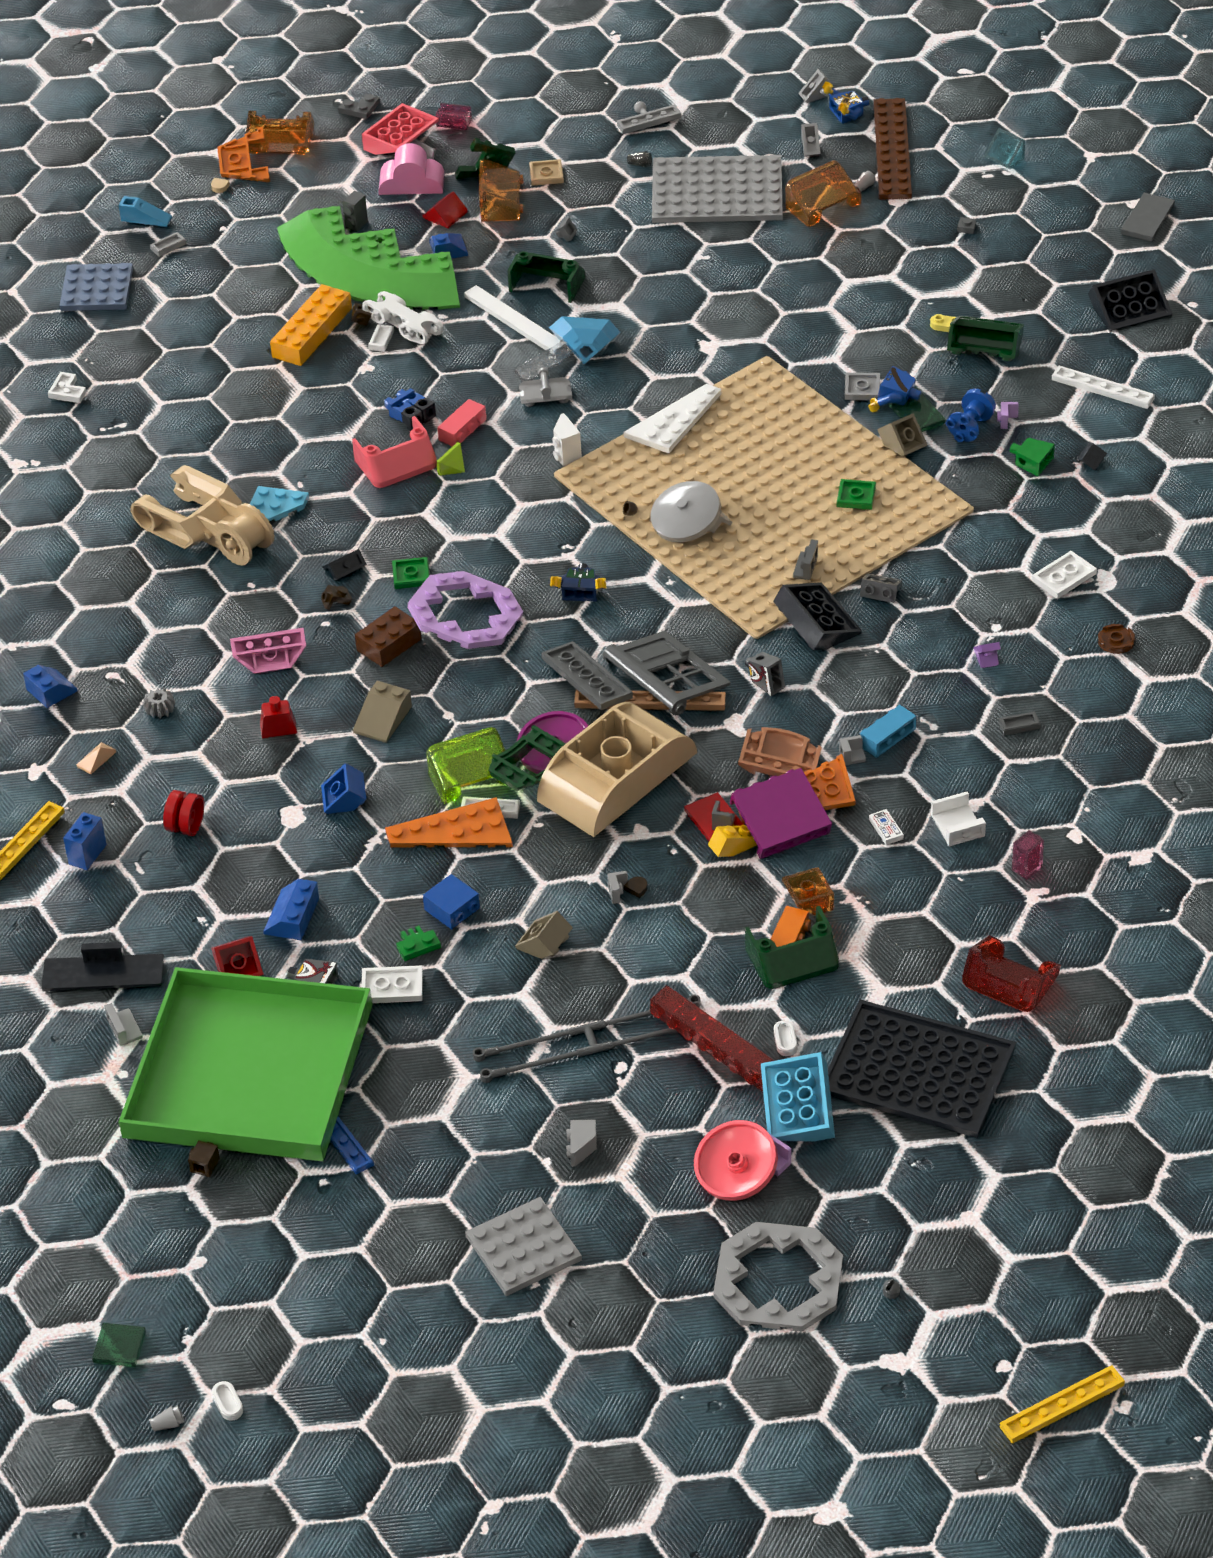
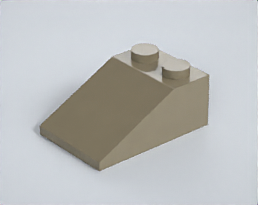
(383, 711)

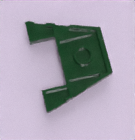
(496, 153)

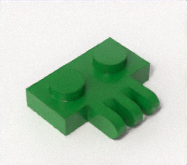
(417, 943)

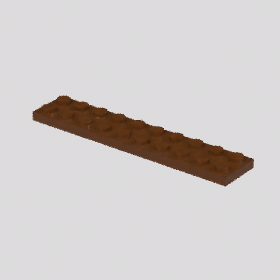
(892, 149)

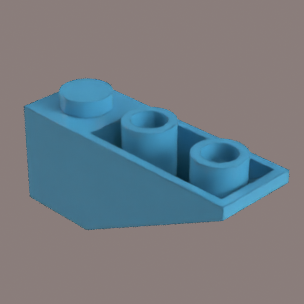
(139, 211)

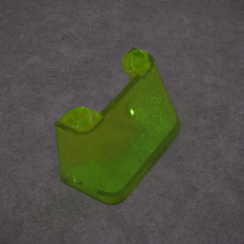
(462, 761)

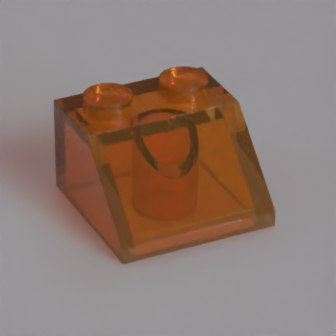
(810, 890)

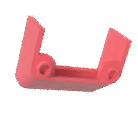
(399, 461)

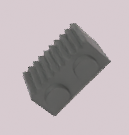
(355, 211)

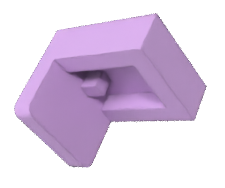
(1008, 410)

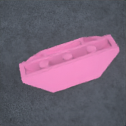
(269, 650)

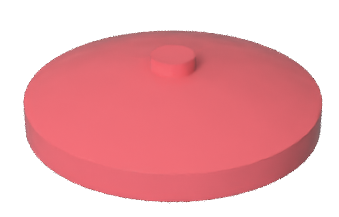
(735, 1160)

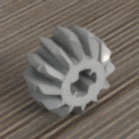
(159, 703)

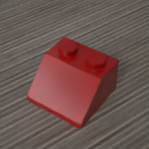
(238, 957)

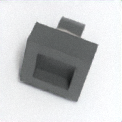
(566, 230)

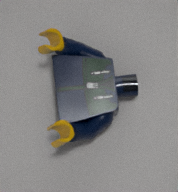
(579, 584)

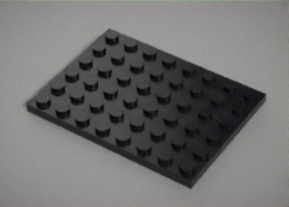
(919, 1068)

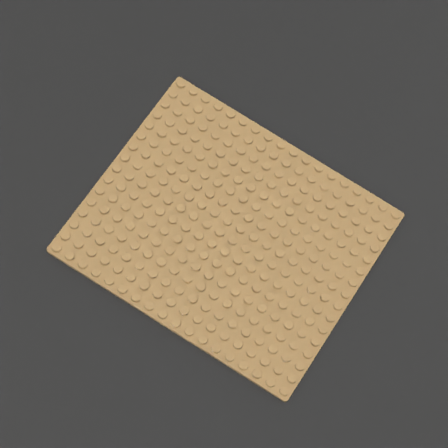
(777, 468)

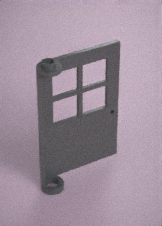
(659, 652)

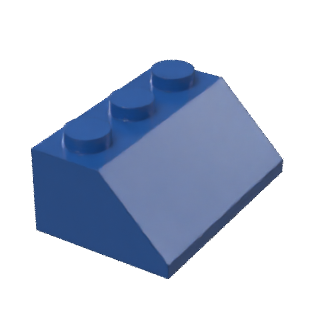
(293, 910)

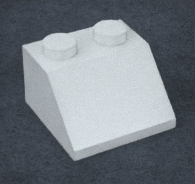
(566, 441)

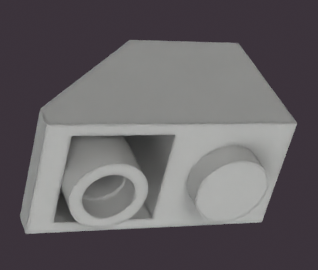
(582, 1140)

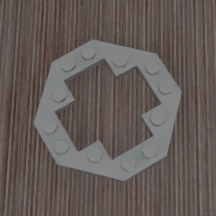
(784, 1238)

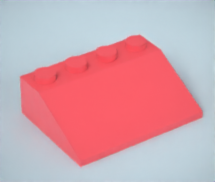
(396, 129)

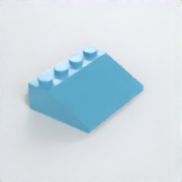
(798, 1098)

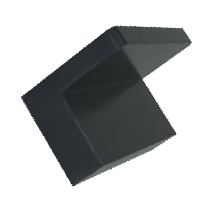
(345, 564)

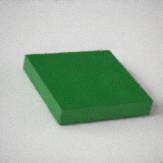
(856, 494)
(410, 572)

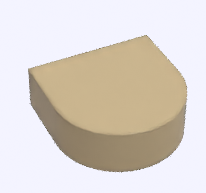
(219, 185)

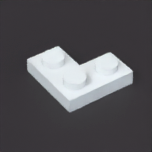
(64, 388)

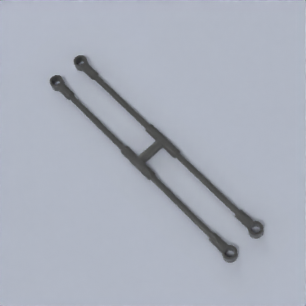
(586, 1028)

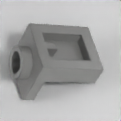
(615, 885)

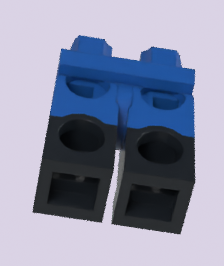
(408, 405)

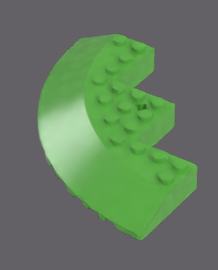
(367, 261)

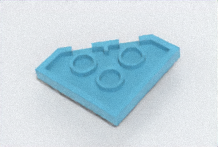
(277, 502)

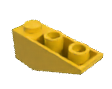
(731, 840)

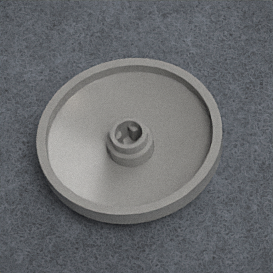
(685, 511)

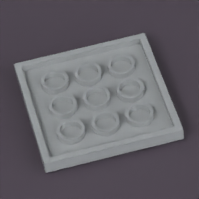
(523, 1246)

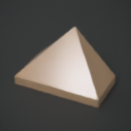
(96, 758)

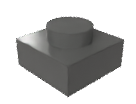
(966, 225)

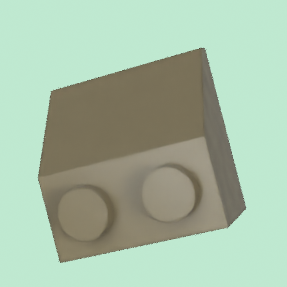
(903, 435)
(545, 936)

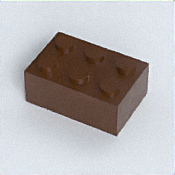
(388, 636)

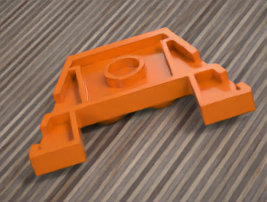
(236, 160)

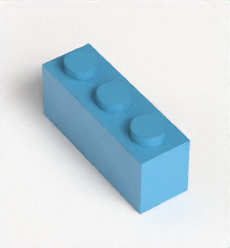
(888, 730)

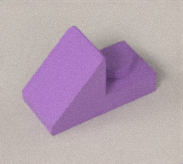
(987, 654)

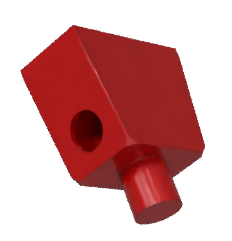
(277, 718)

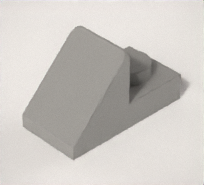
(812, 89)
(810, 139)

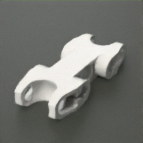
(409, 322)

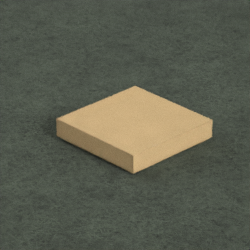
(546, 172)

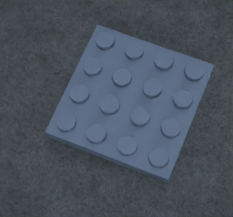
(96, 287)

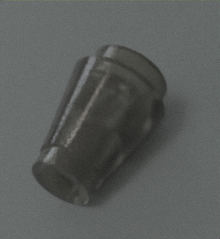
(641, 159)

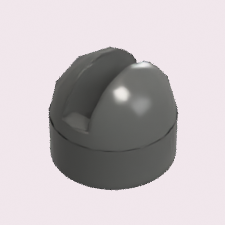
(894, 1291)

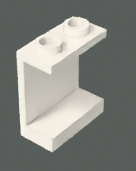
(956, 819)

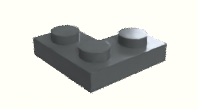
(360, 109)

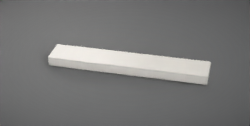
(1103, 387)

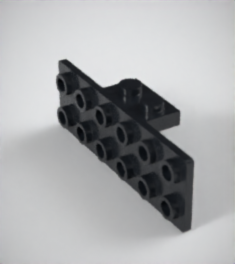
(102, 968)

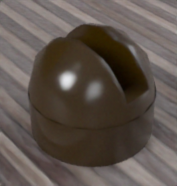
(630, 508)

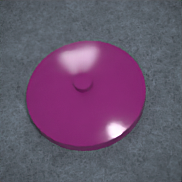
(558, 724)

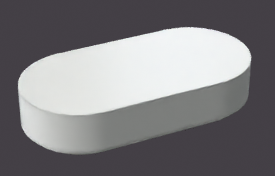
(785, 1038)
(227, 1401)

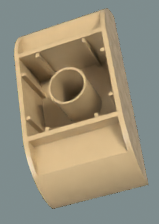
(612, 766)

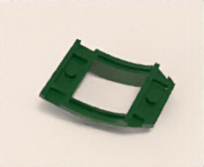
(503, 766)

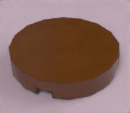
(1116, 639)

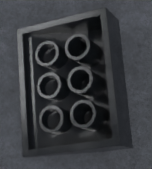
(1130, 300)
(816, 615)

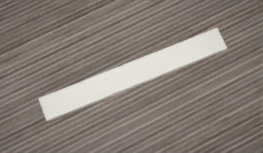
(511, 317)

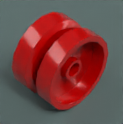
(183, 812)

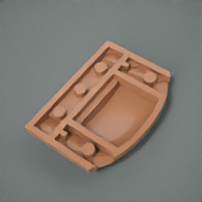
(777, 751)

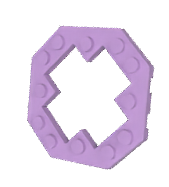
(480, 588)

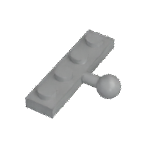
(648, 119)

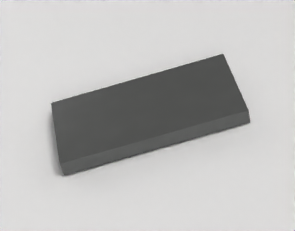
(1147, 217)

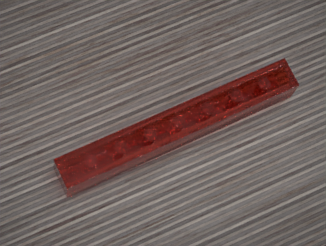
(709, 1035)

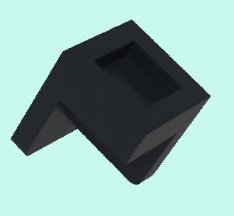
(1092, 455)

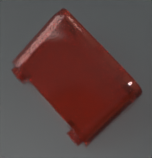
(1004, 979)

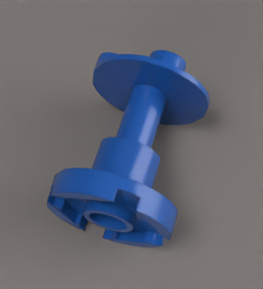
(976, 408)

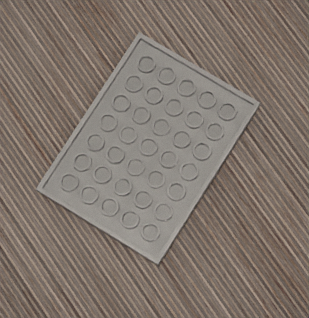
(717, 189)

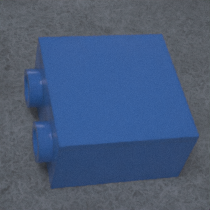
(85, 841)
(451, 901)

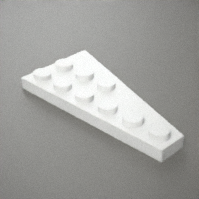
(672, 423)

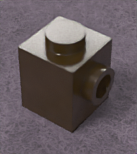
(203, 1158)

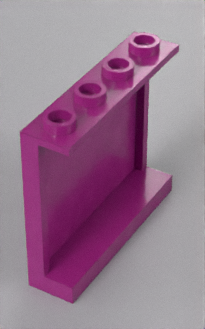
(781, 812)

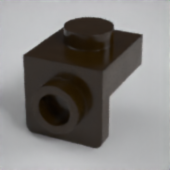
(360, 316)
(335, 594)

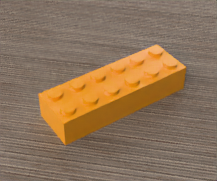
(311, 325)

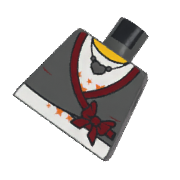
(766, 672)
(315, 971)

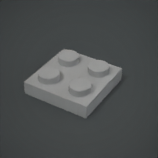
(862, 386)

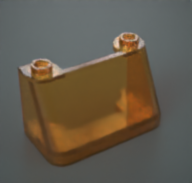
(282, 134)
(819, 190)
(499, 192)

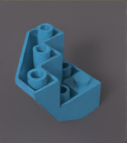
(584, 335)

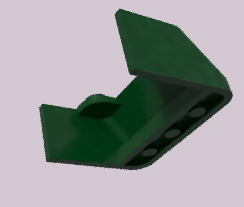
(547, 266)
(794, 960)

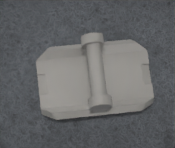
(545, 389)

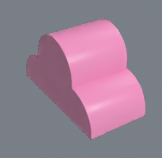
(411, 173)

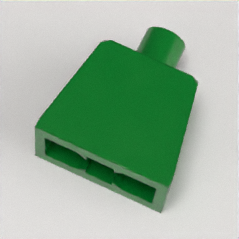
(1033, 455)

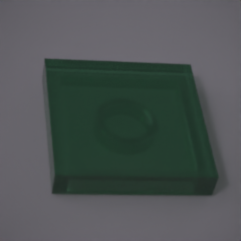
(119, 1344)

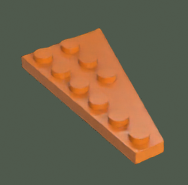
(830, 784)
(459, 827)

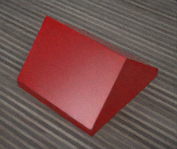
(446, 211)

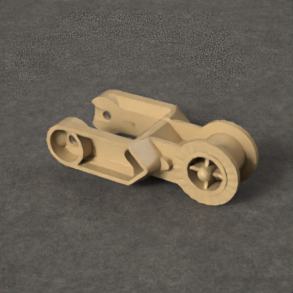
(219, 521)

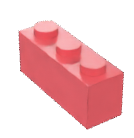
(462, 423)

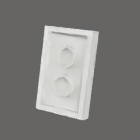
(1064, 574)
(394, 983)

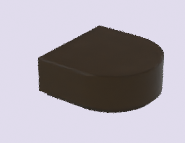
(636, 886)

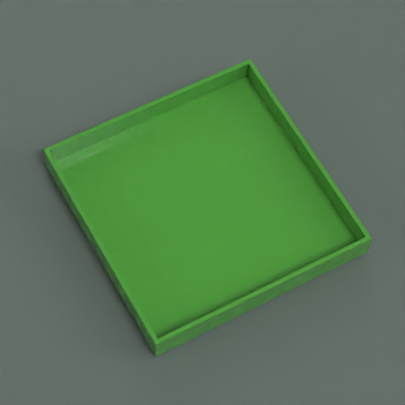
(247, 1063)

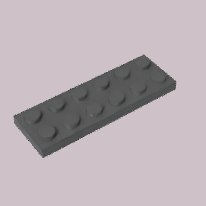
(587, 675)

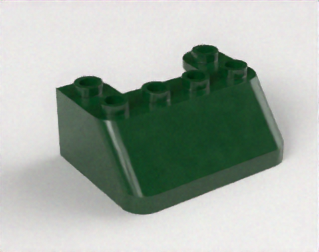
(985, 336)

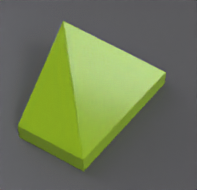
(451, 461)

